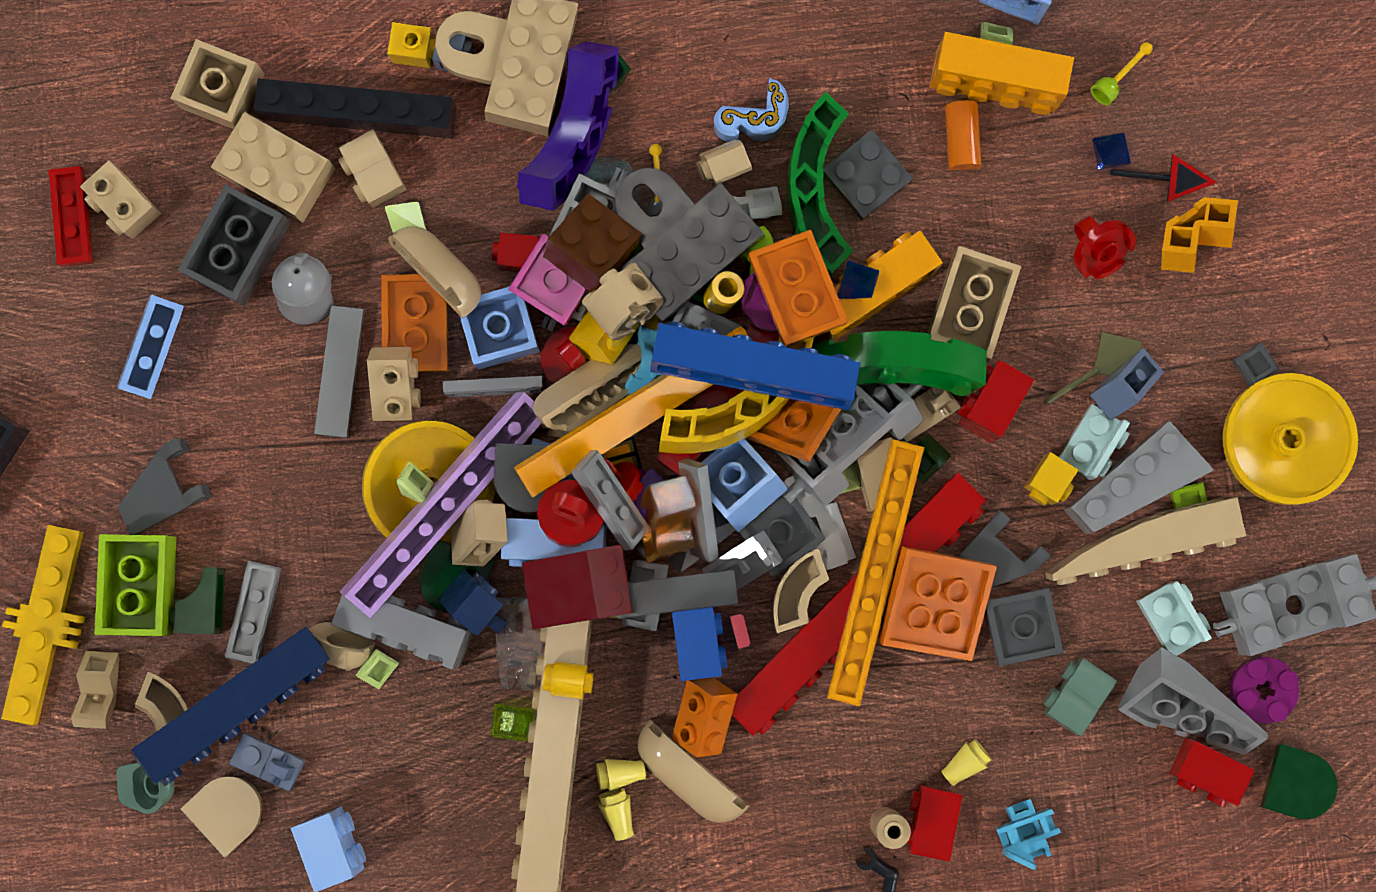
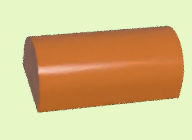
(963, 135)

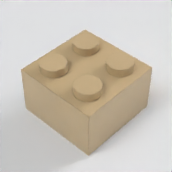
(217, 84)

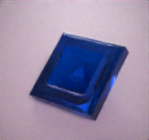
(1111, 151)
(857, 281)

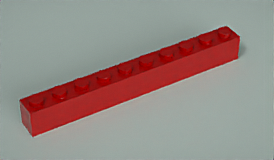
(820, 639)

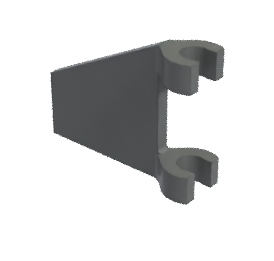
(158, 492)
(989, 549)

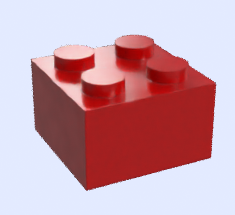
(996, 403)

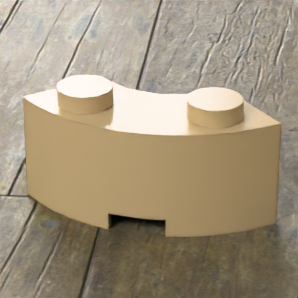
(795, 590)
(159, 701)

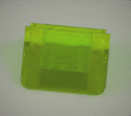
(511, 722)

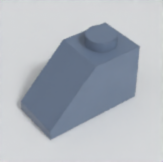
(1127, 384)

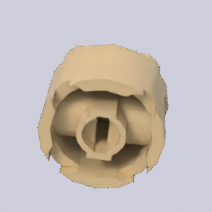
(623, 301)

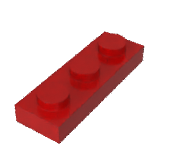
(70, 216)

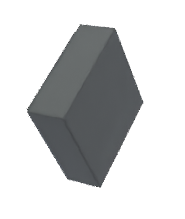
(1255, 364)

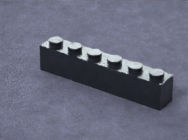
(355, 108)

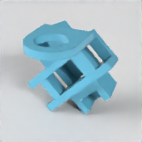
(1025, 824)

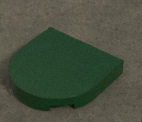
(438, 572)
(1299, 784)

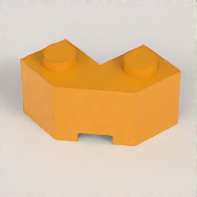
(1207, 223)

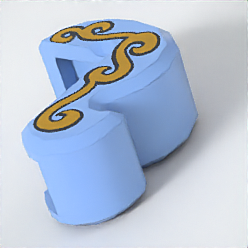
(754, 122)

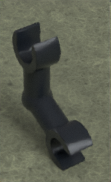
(889, 873)

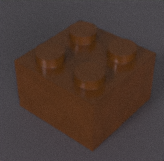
(591, 243)

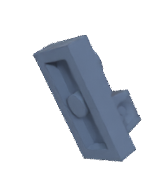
(267, 762)

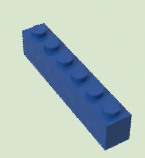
(755, 365)

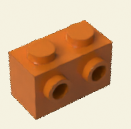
(704, 716)

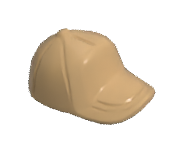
(342, 646)

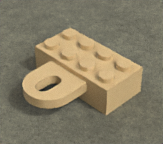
(519, 59)

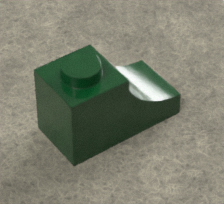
(203, 608)

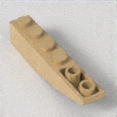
(1155, 538)

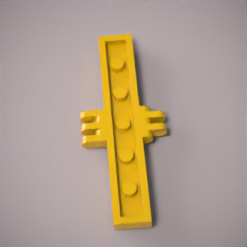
(42, 625)

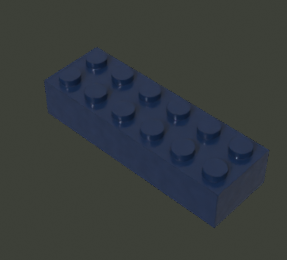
(230, 705)

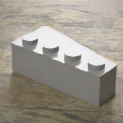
(1145, 474)
(408, 629)

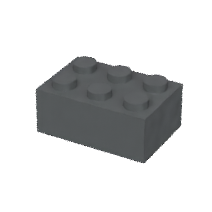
(234, 245)

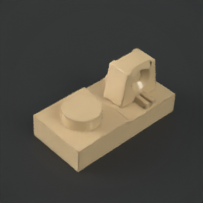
(933, 406)

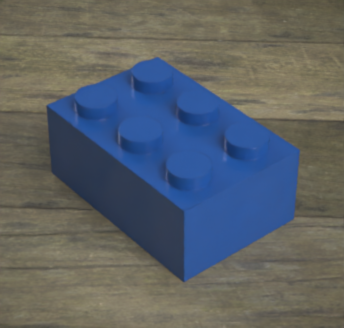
(697, 643)

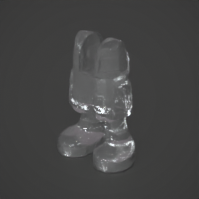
(517, 648)

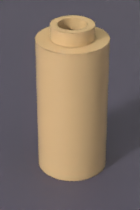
(885, 818)

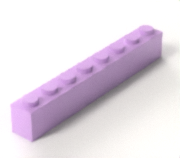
(441, 508)

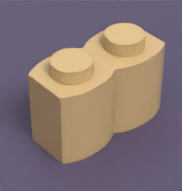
(723, 162)
(372, 169)

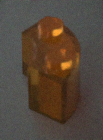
(669, 517)

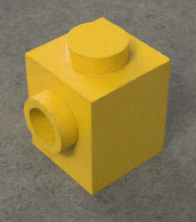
(411, 45)
(1051, 480)

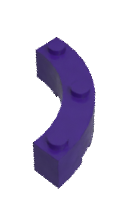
(577, 130)

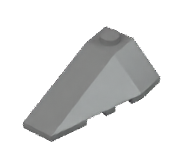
(1179, 697)

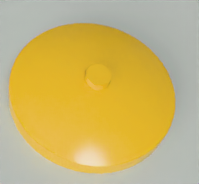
(1290, 439)
(427, 445)

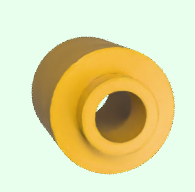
(567, 680)

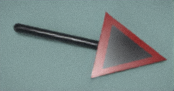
(1182, 178)

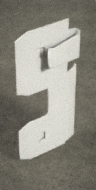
(837, 542)

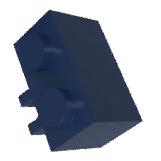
(473, 602)

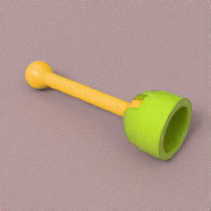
(1106, 88)

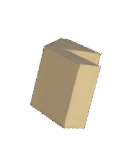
(98, 689)

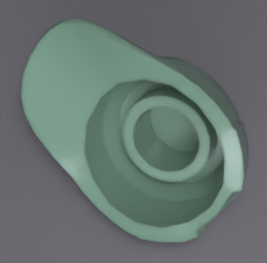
(139, 792)

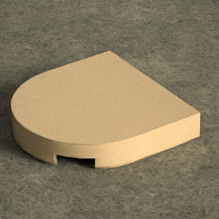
(226, 812)

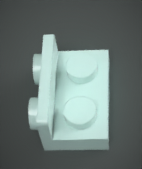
(1094, 443)
(1174, 617)

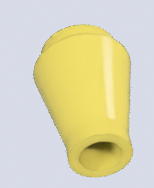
(966, 763)
(619, 773)
(617, 812)

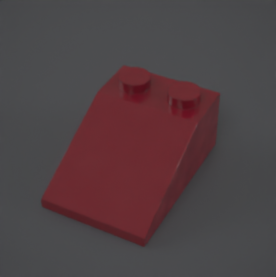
(577, 587)

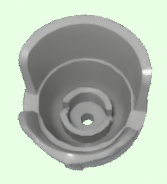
(305, 295)

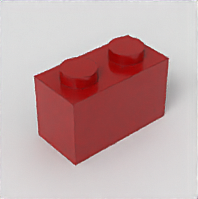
(1211, 772)
(933, 822)

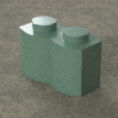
(1078, 696)

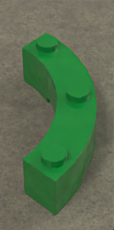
(805, 181)
(912, 359)

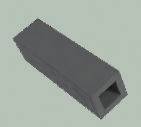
(682, 593)

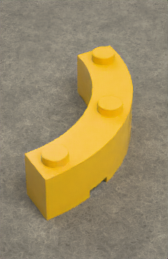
(722, 425)

